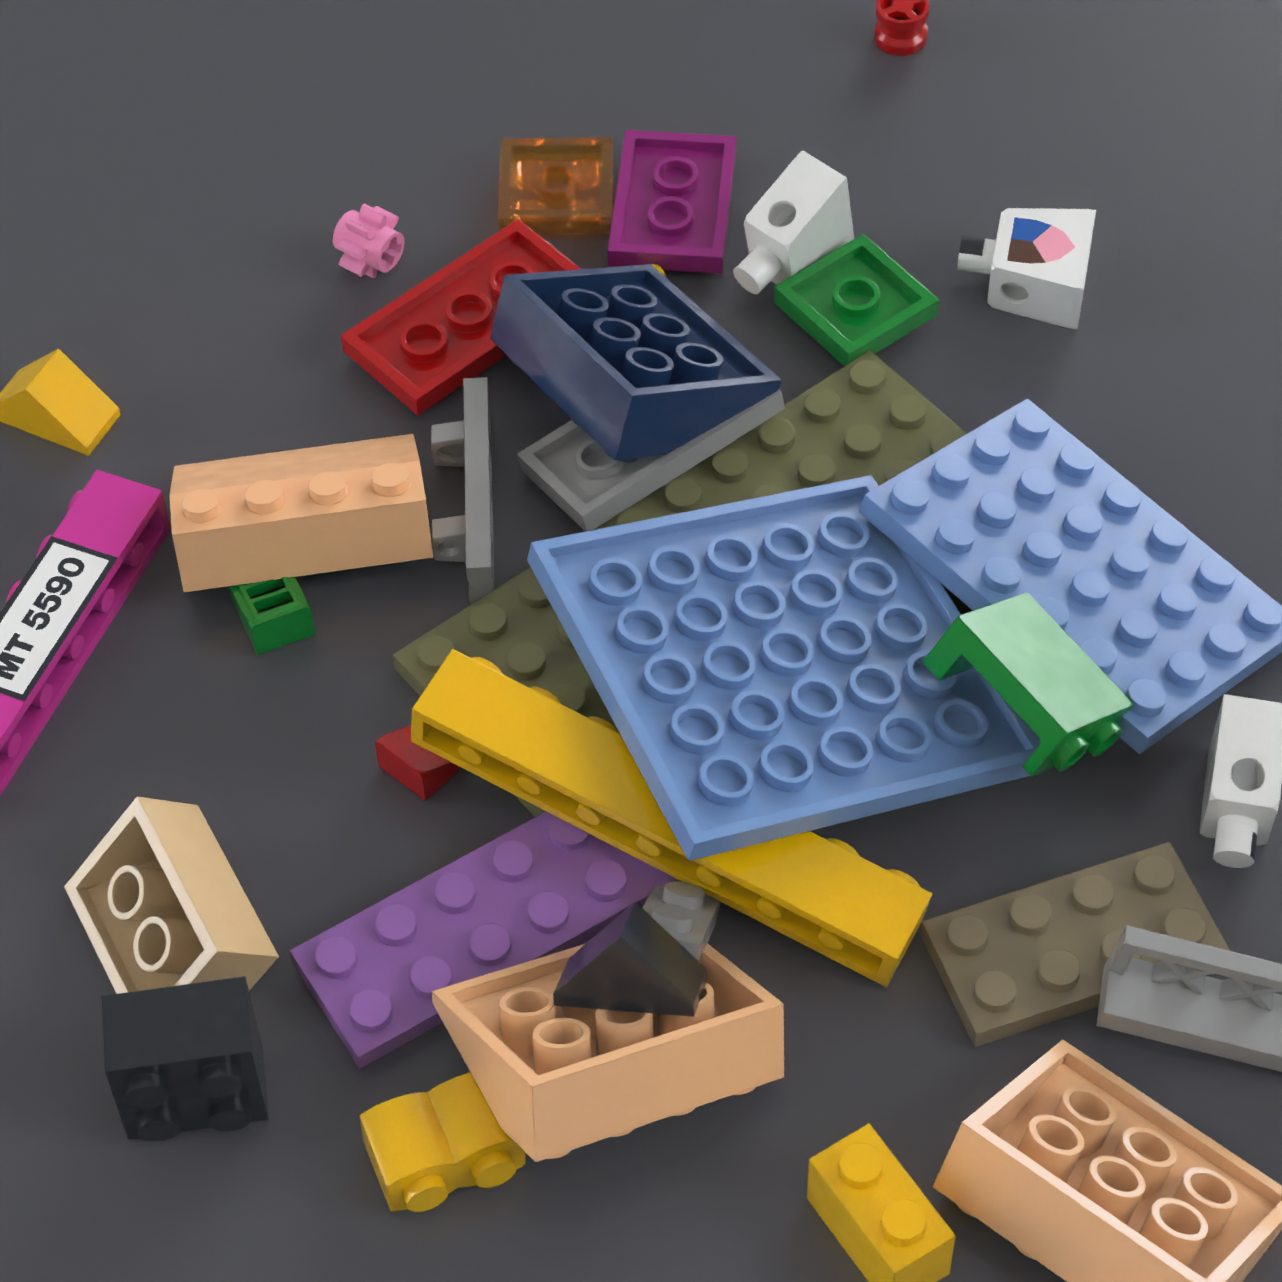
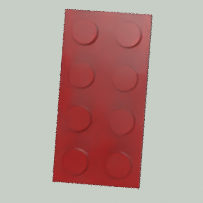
(444, 325)

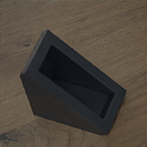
(633, 969)

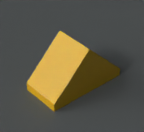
(58, 404)

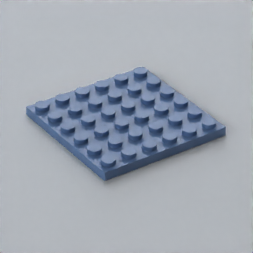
(776, 666)

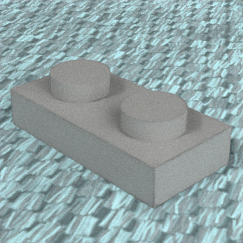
(684, 914)

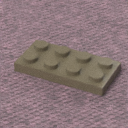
(1046, 945)

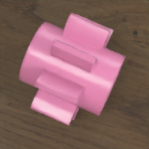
(368, 241)

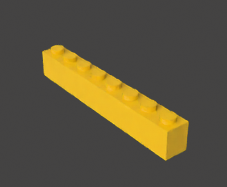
(586, 776)

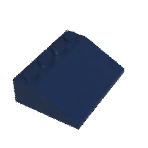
(627, 356)

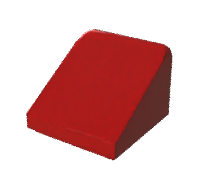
(412, 764)

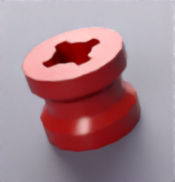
(901, 26)

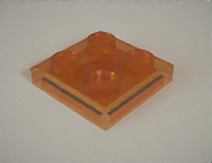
(557, 184)

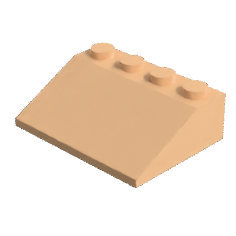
(299, 512)
(597, 1073)
(1107, 1180)

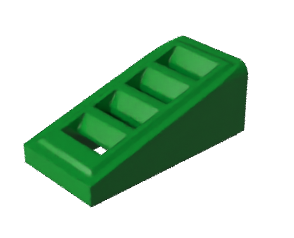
(278, 625)

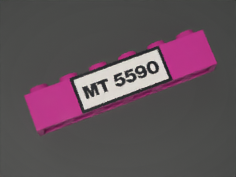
(70, 601)

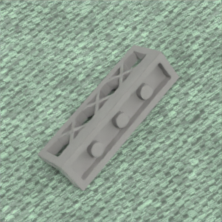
(1188, 1009)

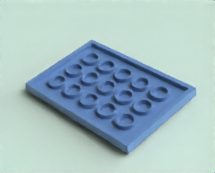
(1129, 583)

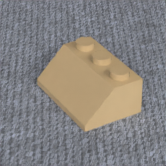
(167, 903)

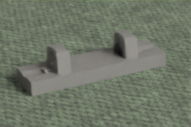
(468, 445)

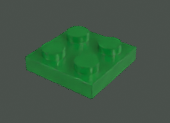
(856, 300)

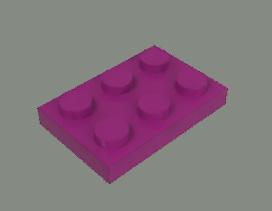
(673, 201)

